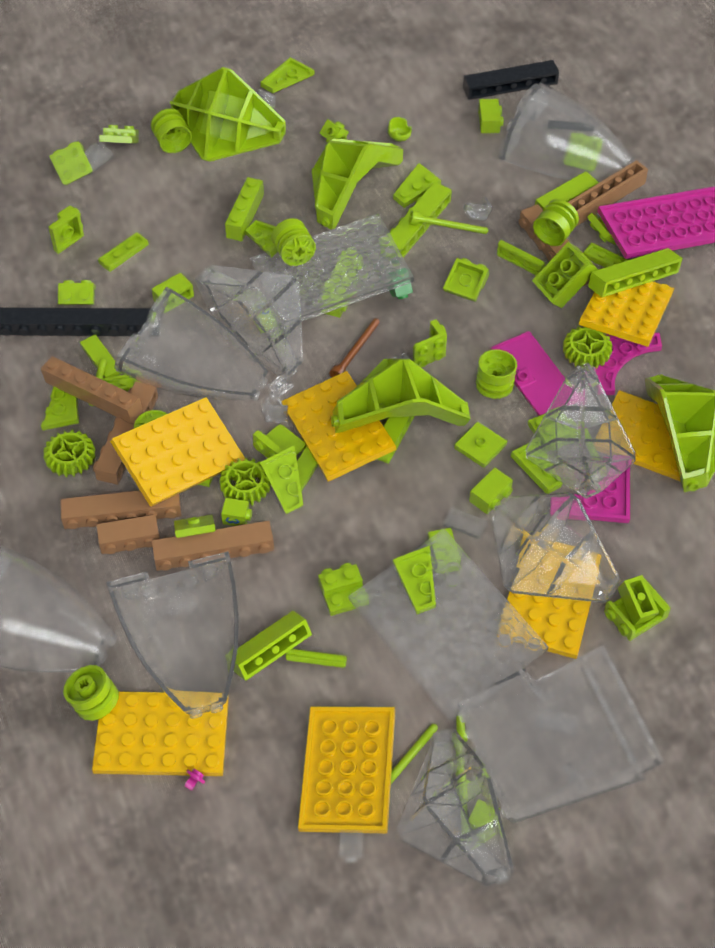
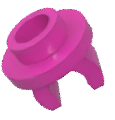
(195, 776)

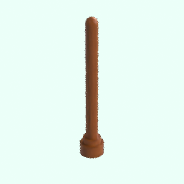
(340, 368)

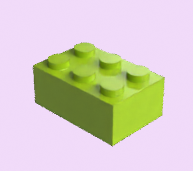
(564, 275)

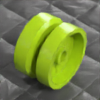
(91, 692)

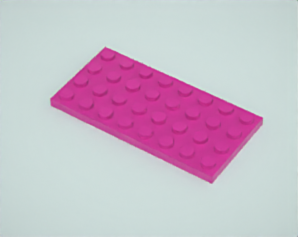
(662, 222)

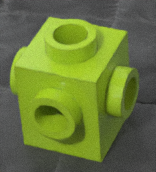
(334, 130)

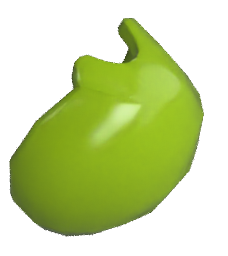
(399, 129)

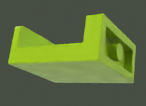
(618, 614)

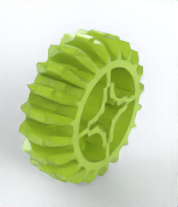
(587, 346)
(69, 453)
(244, 476)

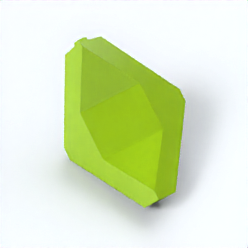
(227, 116)
(341, 168)
(398, 390)
(691, 427)

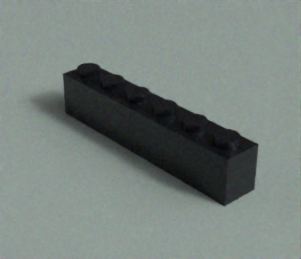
(510, 79)

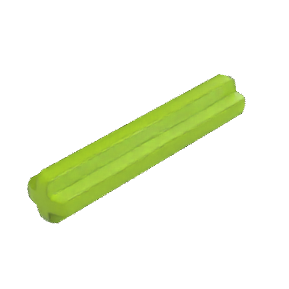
(316, 658)

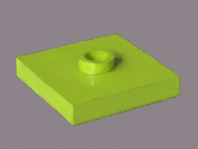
(480, 444)
(194, 526)

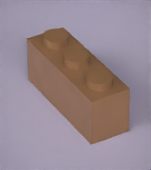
(127, 534)

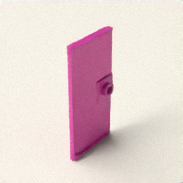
(535, 373)

